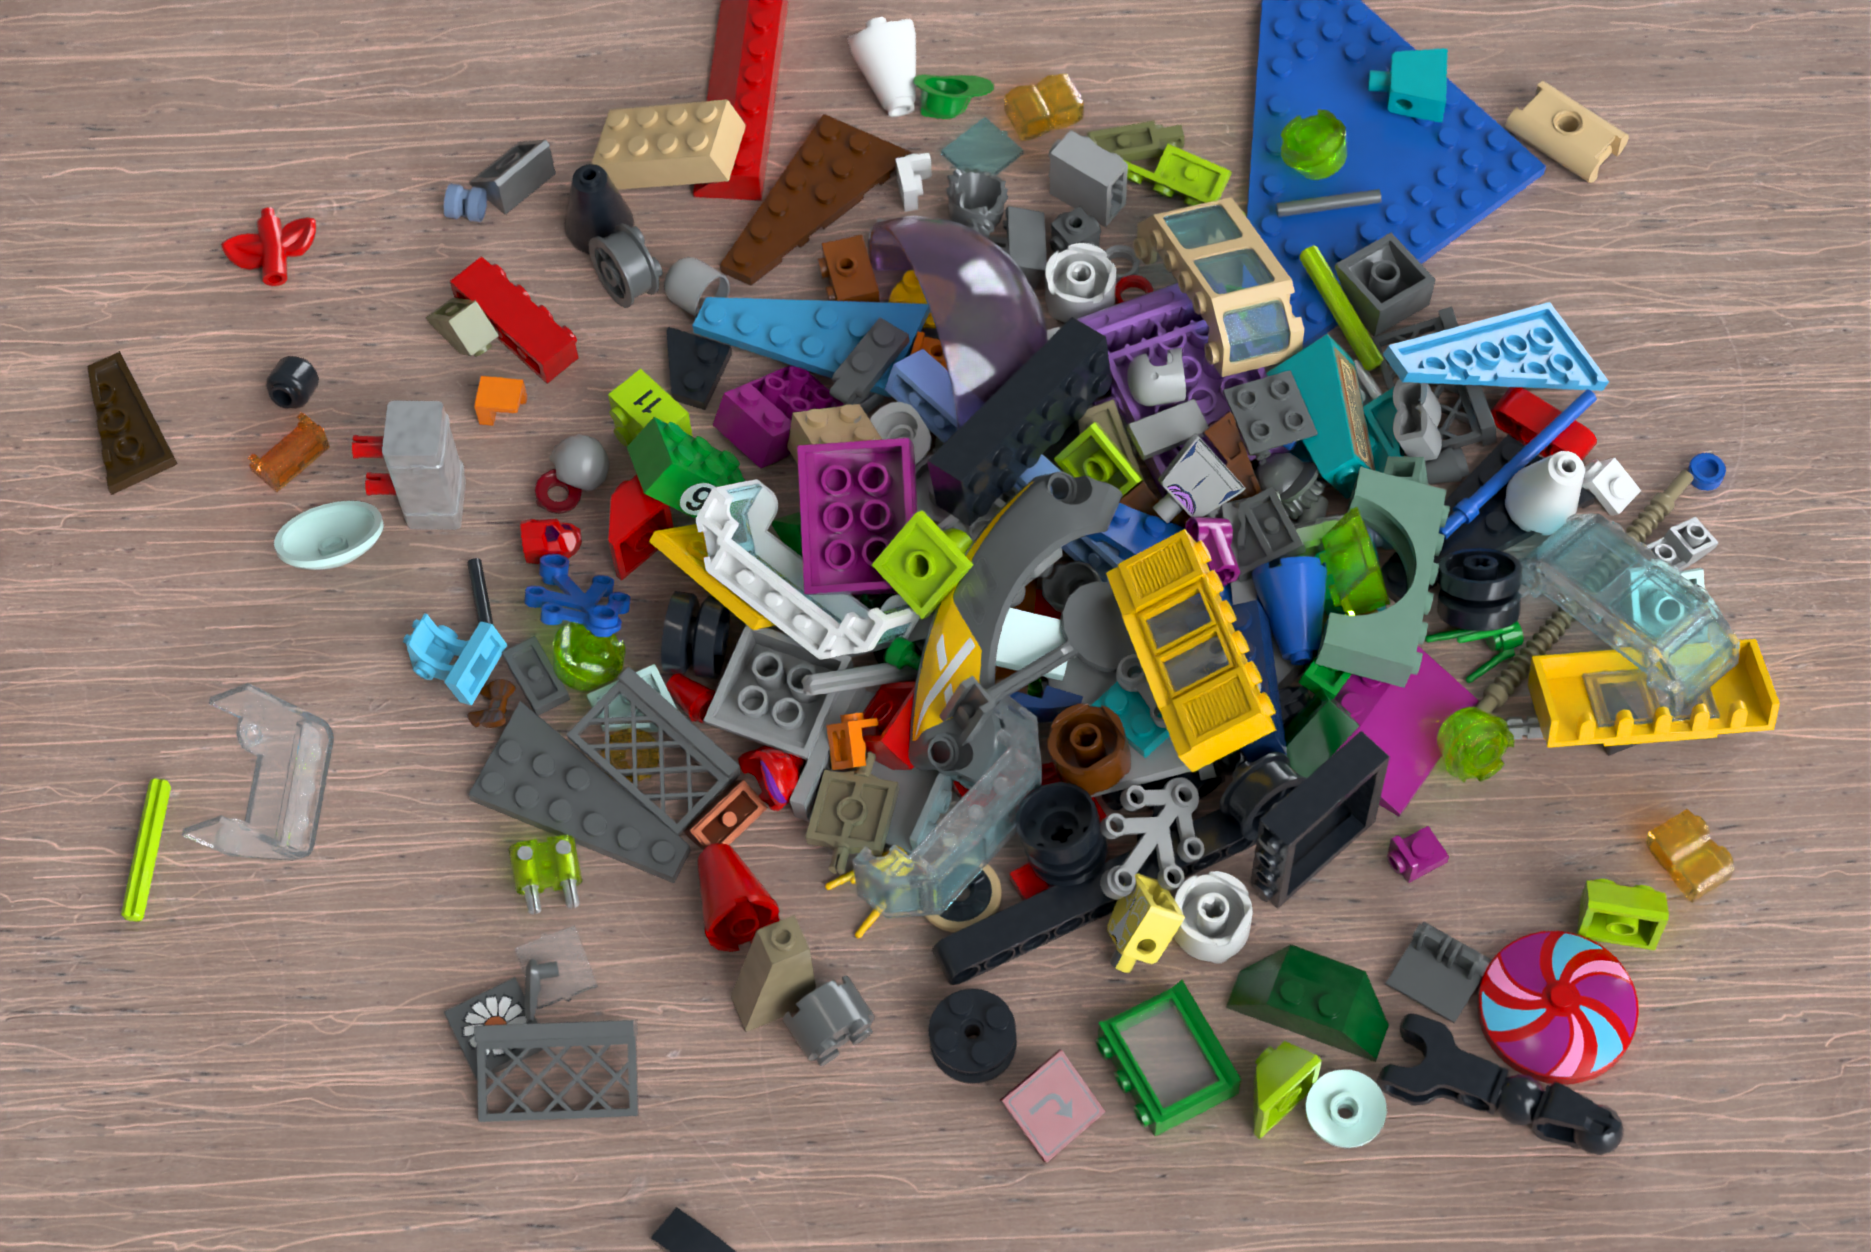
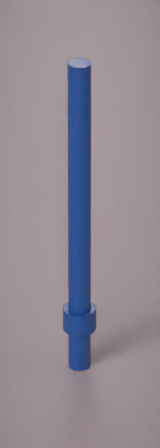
(1469, 508)

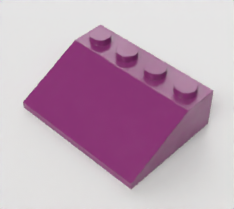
(851, 510)
(1405, 723)

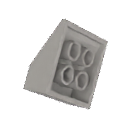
(765, 696)

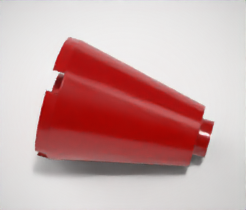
(732, 899)

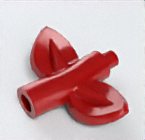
(271, 246)

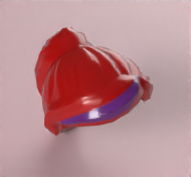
(775, 772)

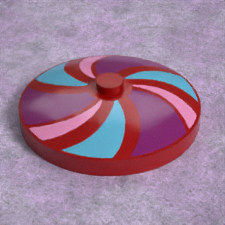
(1557, 1007)

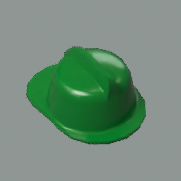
(949, 95)

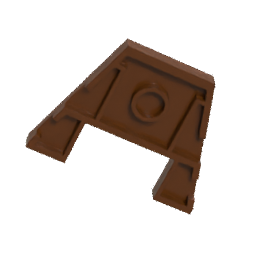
(1228, 442)

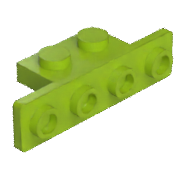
(1184, 175)

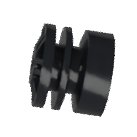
(1061, 834)

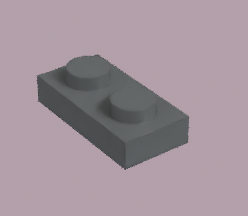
(535, 675)

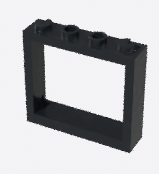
(1318, 819)

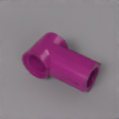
(1217, 537)

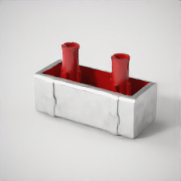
(420, 464)

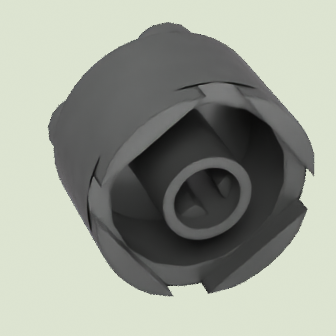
(829, 1020)

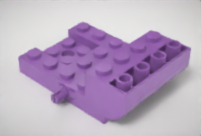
(1151, 327)

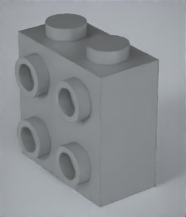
(1088, 177)

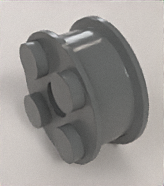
(625, 264)

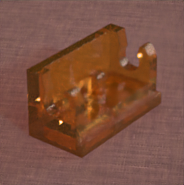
(291, 454)

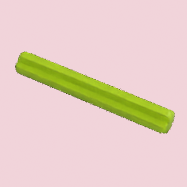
(1341, 308)
(146, 850)

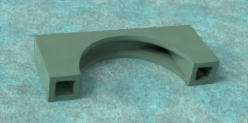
(1387, 641)

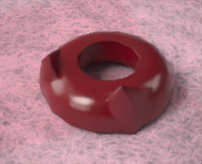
(543, 501)

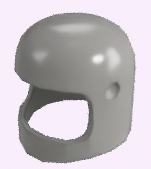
(688, 280)
(1157, 384)

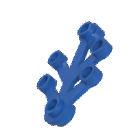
(598, 619)

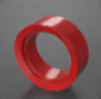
(1129, 282)

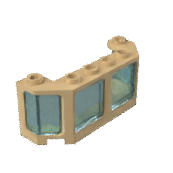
(1229, 281)

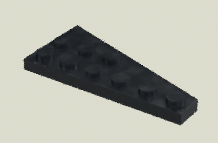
(1487, 530)

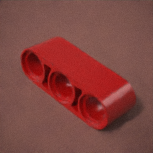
(1526, 415)

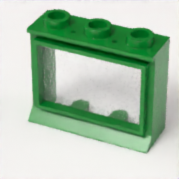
(1168, 1059)

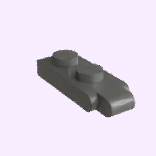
(868, 361)

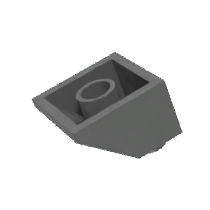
(1385, 283)

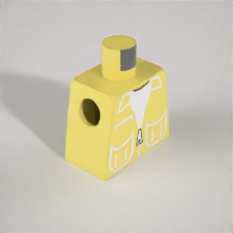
(1143, 924)

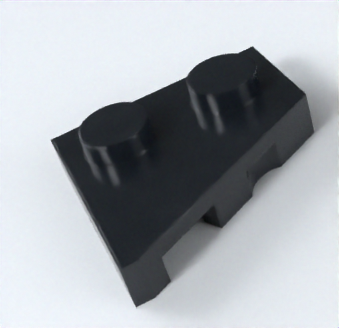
(695, 367)

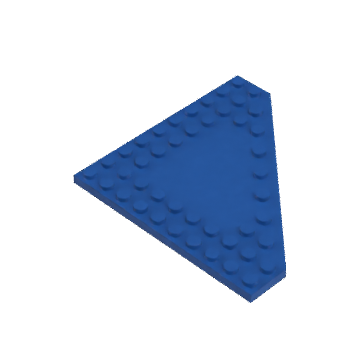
(1429, 173)

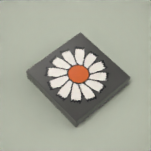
(493, 1007)

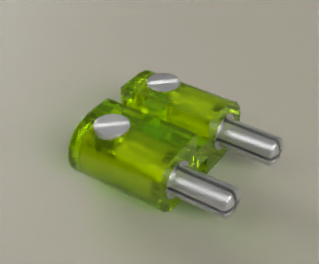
(546, 866)

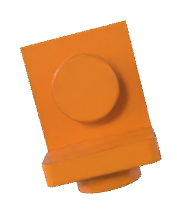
(846, 741)

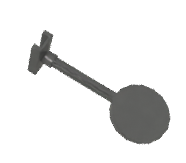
(1092, 633)

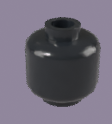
(292, 382)

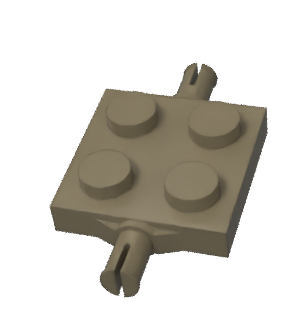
(852, 813)

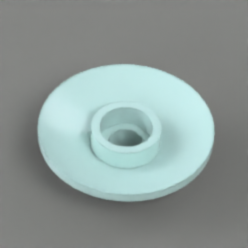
(1349, 1091)

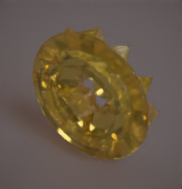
(648, 759)

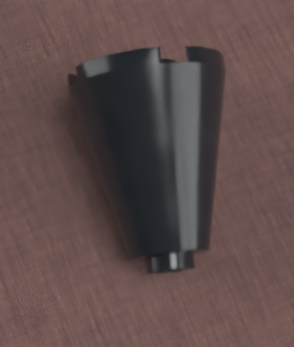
(594, 207)

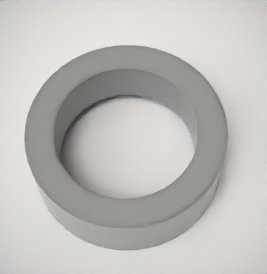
(1124, 252)

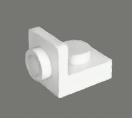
(910, 172)

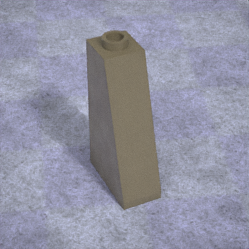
(773, 974)

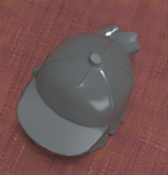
(976, 199)
(1292, 478)

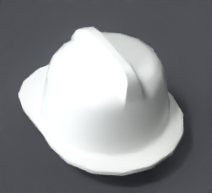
(903, 421)

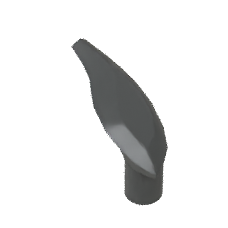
(533, 975)

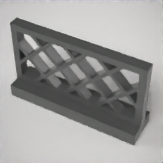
(1470, 396)
(672, 724)
(556, 1035)

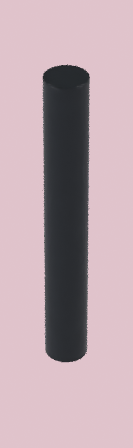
(479, 591)

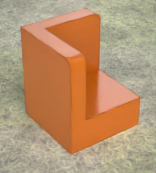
(498, 395)

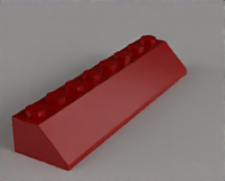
(747, 76)

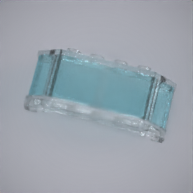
(1634, 605)
(965, 837)

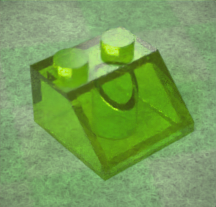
(1353, 566)

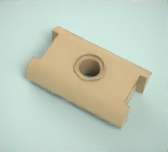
(1566, 132)

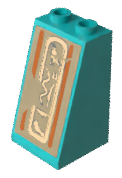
(1334, 401)

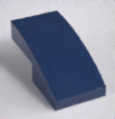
(1051, 704)

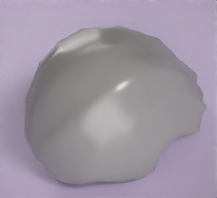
(580, 462)

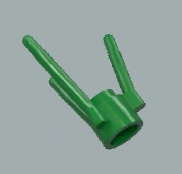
(1502, 640)

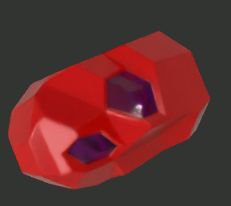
(549, 537)

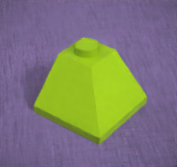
(1281, 1083)

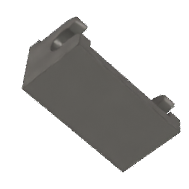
(1027, 241)

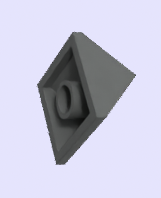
(516, 174)

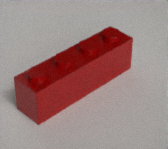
(520, 323)

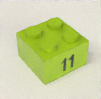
(639, 401)

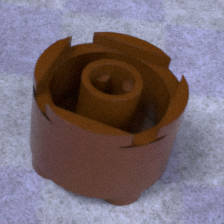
(1089, 747)

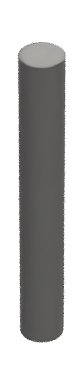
(1328, 203)

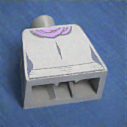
(1196, 482)

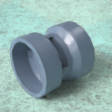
(465, 202)

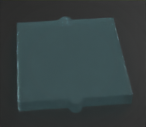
(983, 148)

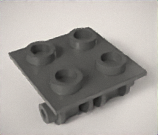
(1269, 413)
(1438, 972)

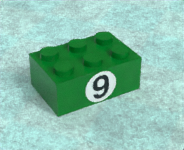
(680, 467)

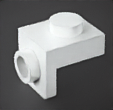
(1610, 484)

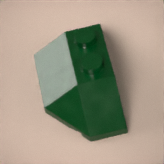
(1313, 1000)

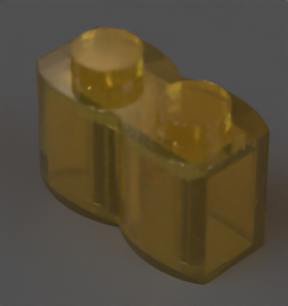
(1043, 106)
(1690, 855)

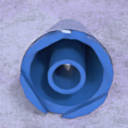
(1294, 604)

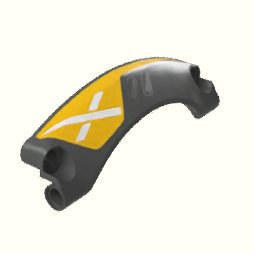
(971, 617)

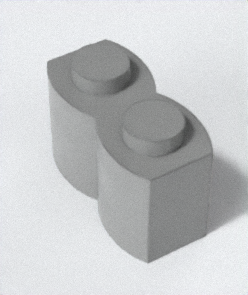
(1417, 420)

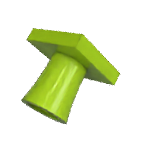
(924, 563)

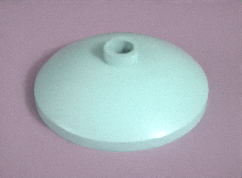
(329, 535)

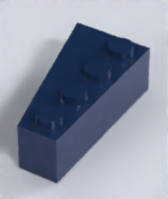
(1256, 630)

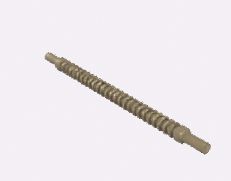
(1497, 694)

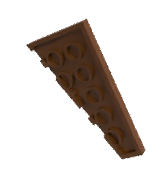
(814, 190)

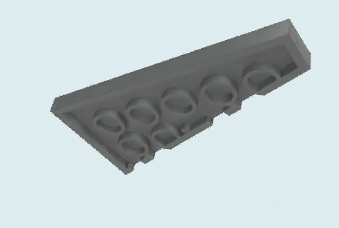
(559, 790)

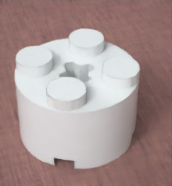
(1079, 282)
(1215, 937)

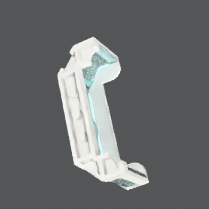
(772, 579)

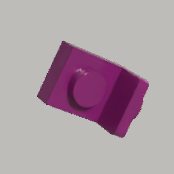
(1416, 854)

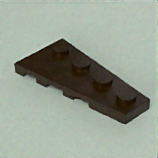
(128, 431)

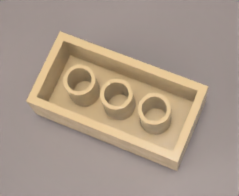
(670, 144)

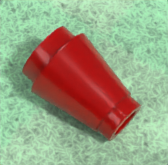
(690, 696)

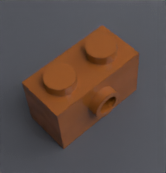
(848, 271)

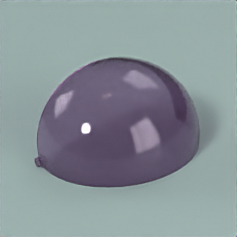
(976, 298)

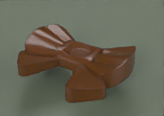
(498, 694)

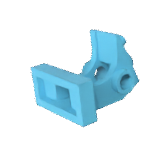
(434, 647)

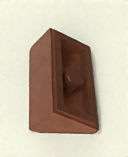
(726, 816)

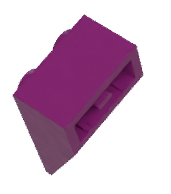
(761, 412)

